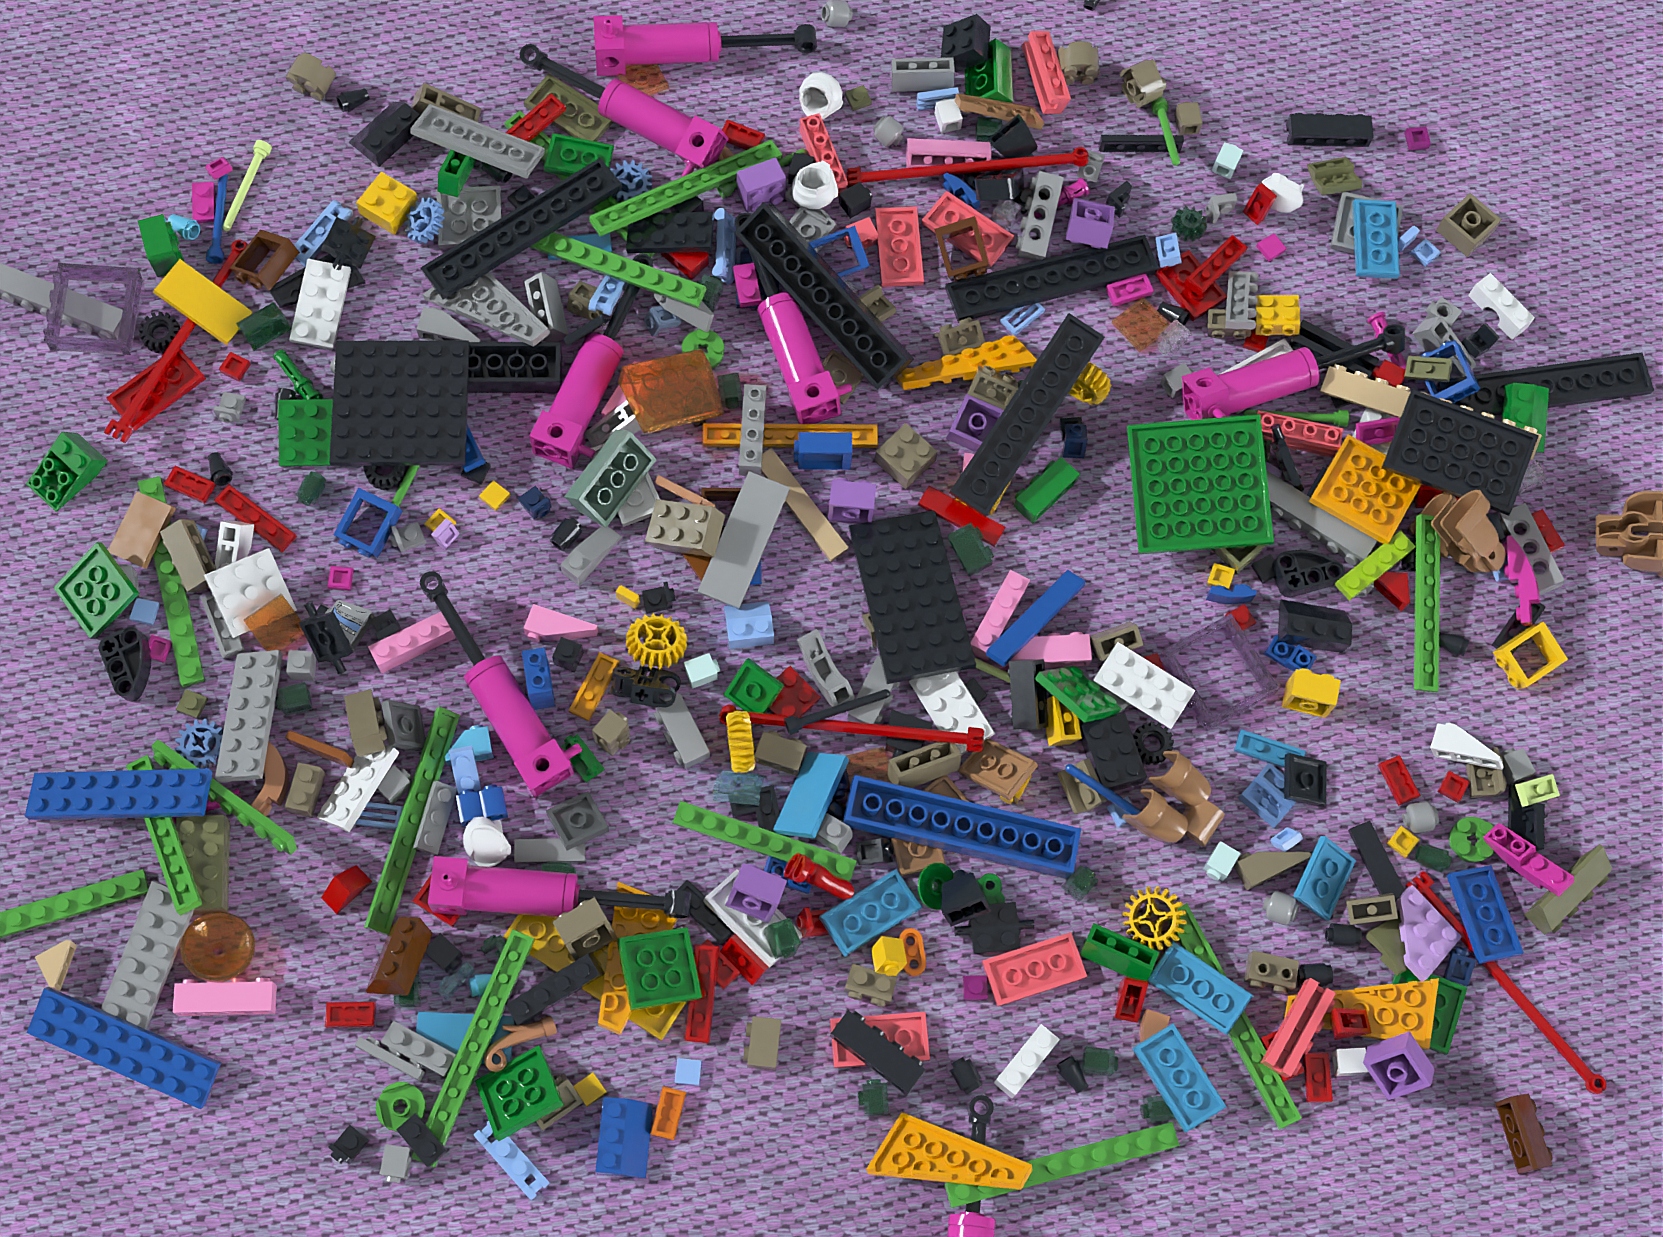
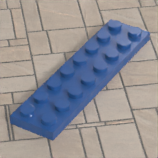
(119, 794)
(124, 1047)

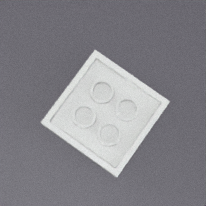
(245, 588)

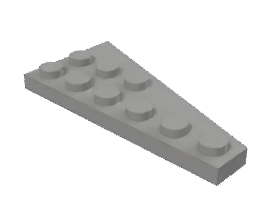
(495, 307)

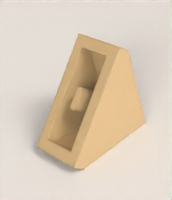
(56, 962)

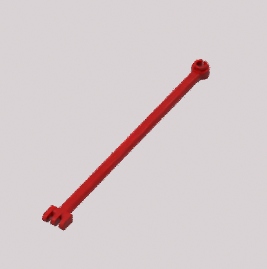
(1078, 158)
(123, 424)
(973, 739)
(1512, 990)

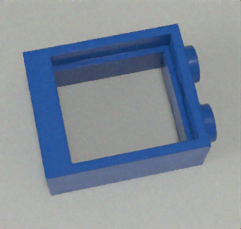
(856, 245)
(1460, 389)
(823, 451)
(385, 530)
(538, 678)

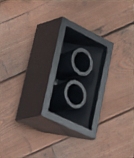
(386, 133)
(1314, 626)

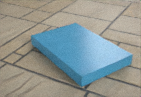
(1324, 878)

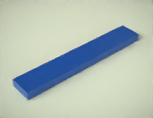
(1035, 618)

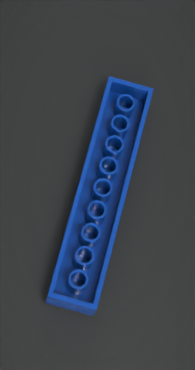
(962, 827)

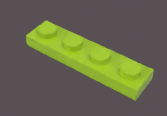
(1374, 565)

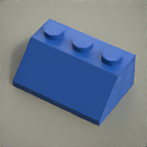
(624, 1138)

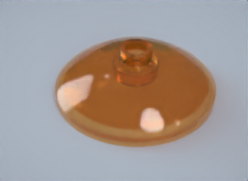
(216, 932)

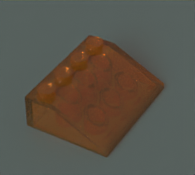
(671, 390)

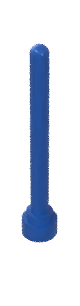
(215, 254)
(1101, 789)

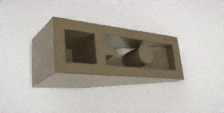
(430, 95)
(1264, 866)

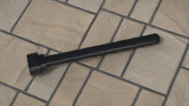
(794, 724)

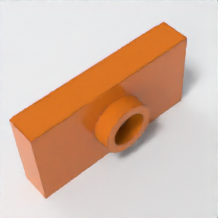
(668, 1113)

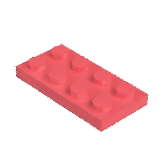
(950, 210)
(899, 246)
(1034, 969)
(904, 1028)

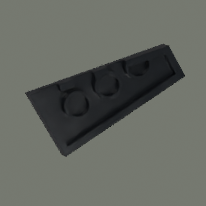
(288, 289)

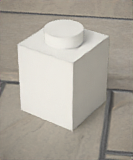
(948, 115)
(1349, 1062)

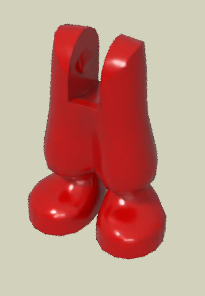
(803, 868)

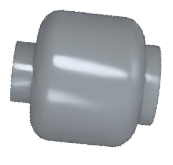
(836, 13)
(888, 131)
(1420, 817)
(1281, 908)

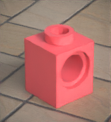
(866, 232)

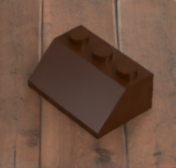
(400, 957)
(1524, 1133)

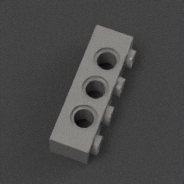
(1051, 187)
(752, 429)
(1521, 517)

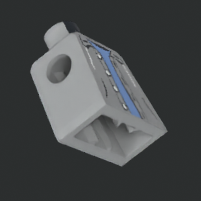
(352, 619)

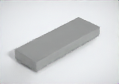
(227, 645)
(545, 850)

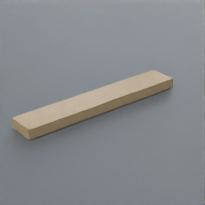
(804, 507)

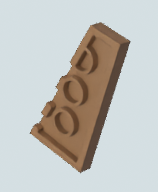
(999, 109)

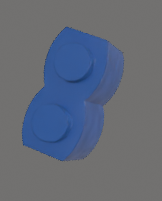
(484, 803)

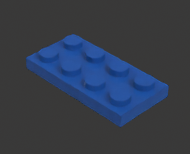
(1484, 914)

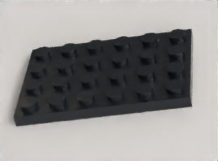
(1459, 451)

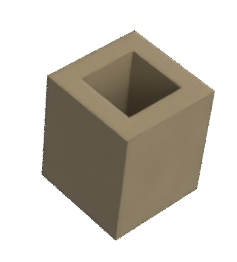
(1188, 118)

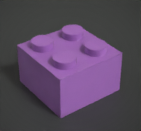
(761, 184)
(1090, 223)
(973, 422)
(851, 501)
(756, 892)
(1398, 1065)

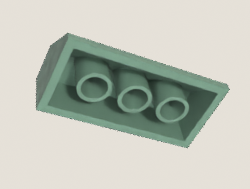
(610, 477)

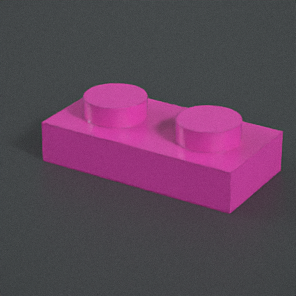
(203, 202)
(747, 285)
(1129, 289)
(1376, 431)

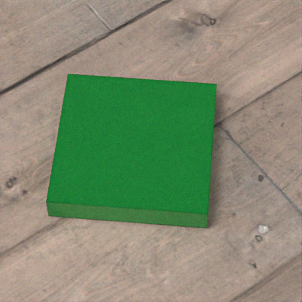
(753, 688)

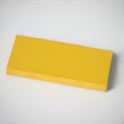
(202, 301)

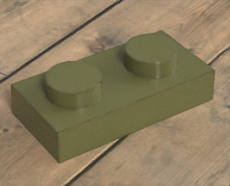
(1428, 368)

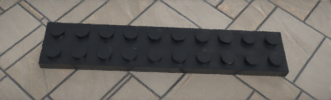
(521, 228)
(1050, 278)
(1567, 382)
(1026, 415)

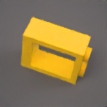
(1545, 643)

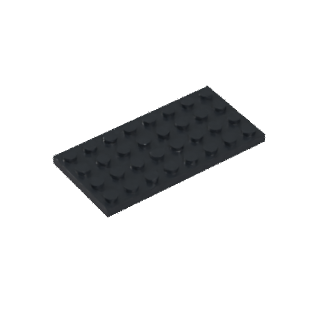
(911, 597)

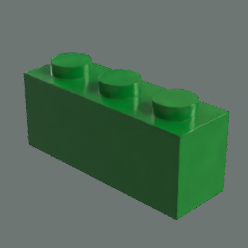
(454, 173)
(1046, 489)
(1119, 953)

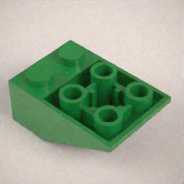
(66, 469)

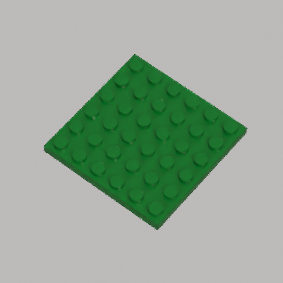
(1199, 484)

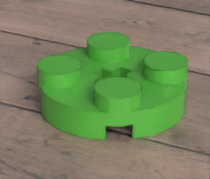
(710, 339)
(1462, 847)
(389, 1099)

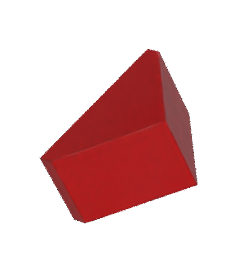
(1394, 588)
(345, 888)
(1130, 999)
(1349, 1023)

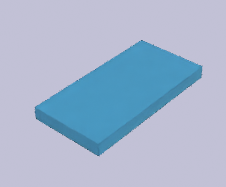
(1375, 239)
(811, 794)
(870, 912)
(1200, 988)
(450, 1029)
(1179, 1078)

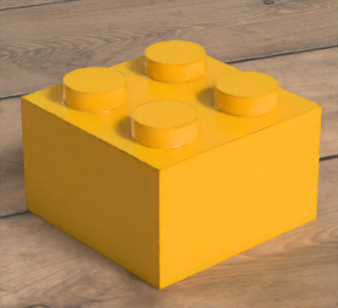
(387, 203)
(1311, 693)

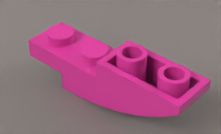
(1520, 571)
(1526, 861)

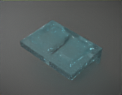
(749, 790)

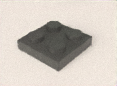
(403, 725)
(577, 820)

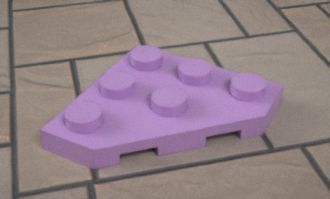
(1424, 932)

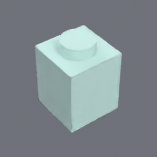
(1227, 160)
(701, 670)
(1221, 861)

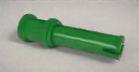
(302, 384)

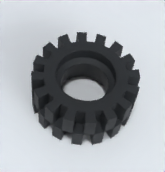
(154, 322)
(384, 481)
(1158, 732)

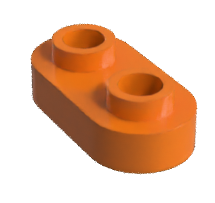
(914, 952)

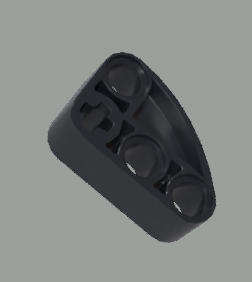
(999, 184)
(1300, 566)
(133, 656)

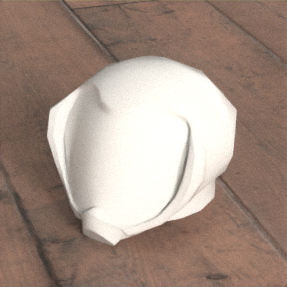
(820, 95)
(814, 186)
(1288, 193)
(486, 842)

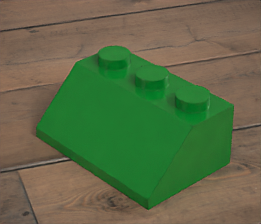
(992, 77)
(1527, 407)

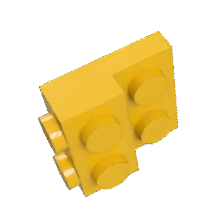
(1277, 315)

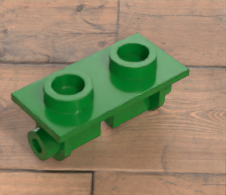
(585, 761)

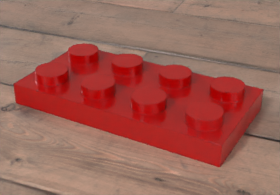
(176, 382)

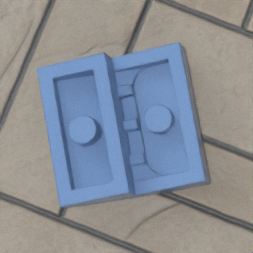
(1266, 796)

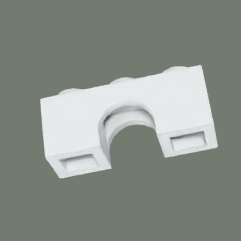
(1512, 314)
(1026, 1061)

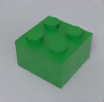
(160, 244)

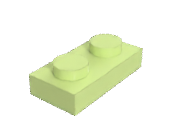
(1537, 790)

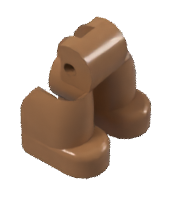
(1640, 514)
(1465, 531)
(1189, 787)

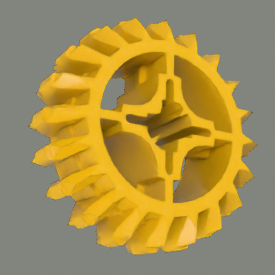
(1091, 385)
(656, 649)
(740, 741)
(1153, 907)

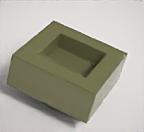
(858, 98)
(192, 704)

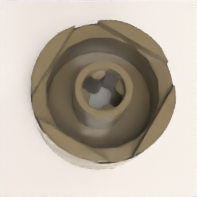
(1079, 62)
(310, 76)
(1142, 83)

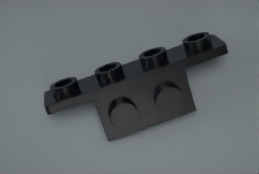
(1525, 821)

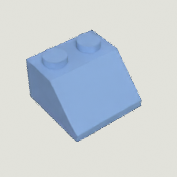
(749, 625)

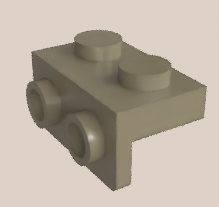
(878, 303)
(1217, 328)
(1485, 780)

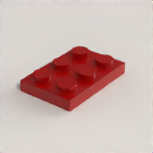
(1173, 280)

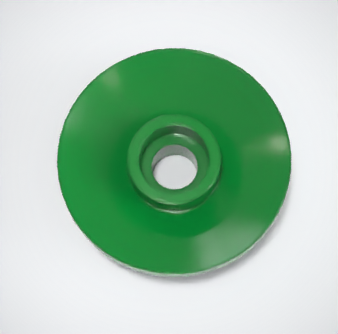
(933, 875)

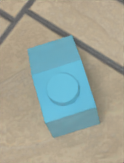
(479, 738)

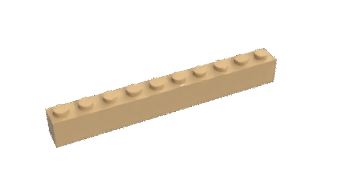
(1379, 395)

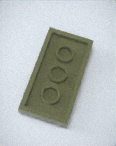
(581, 113)

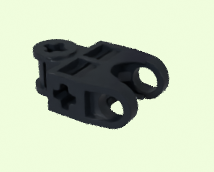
(638, 684)

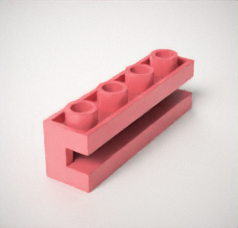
(1046, 72)
(821, 148)
(1303, 434)
(1298, 1028)

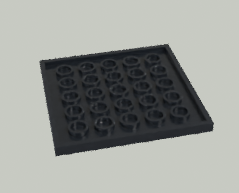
(400, 403)

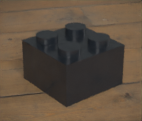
(966, 42)

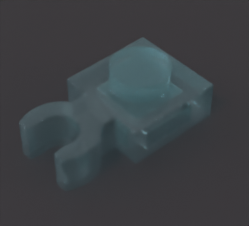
(450, 985)

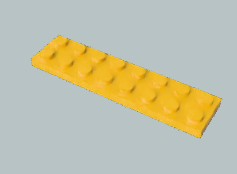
(553, 953)

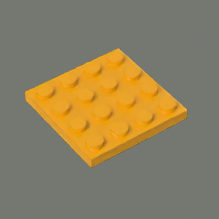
(1364, 493)

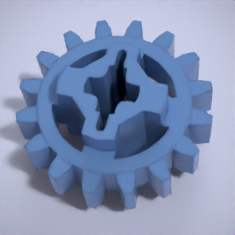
(636, 176)
(424, 220)
(192, 749)

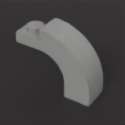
(823, 671)

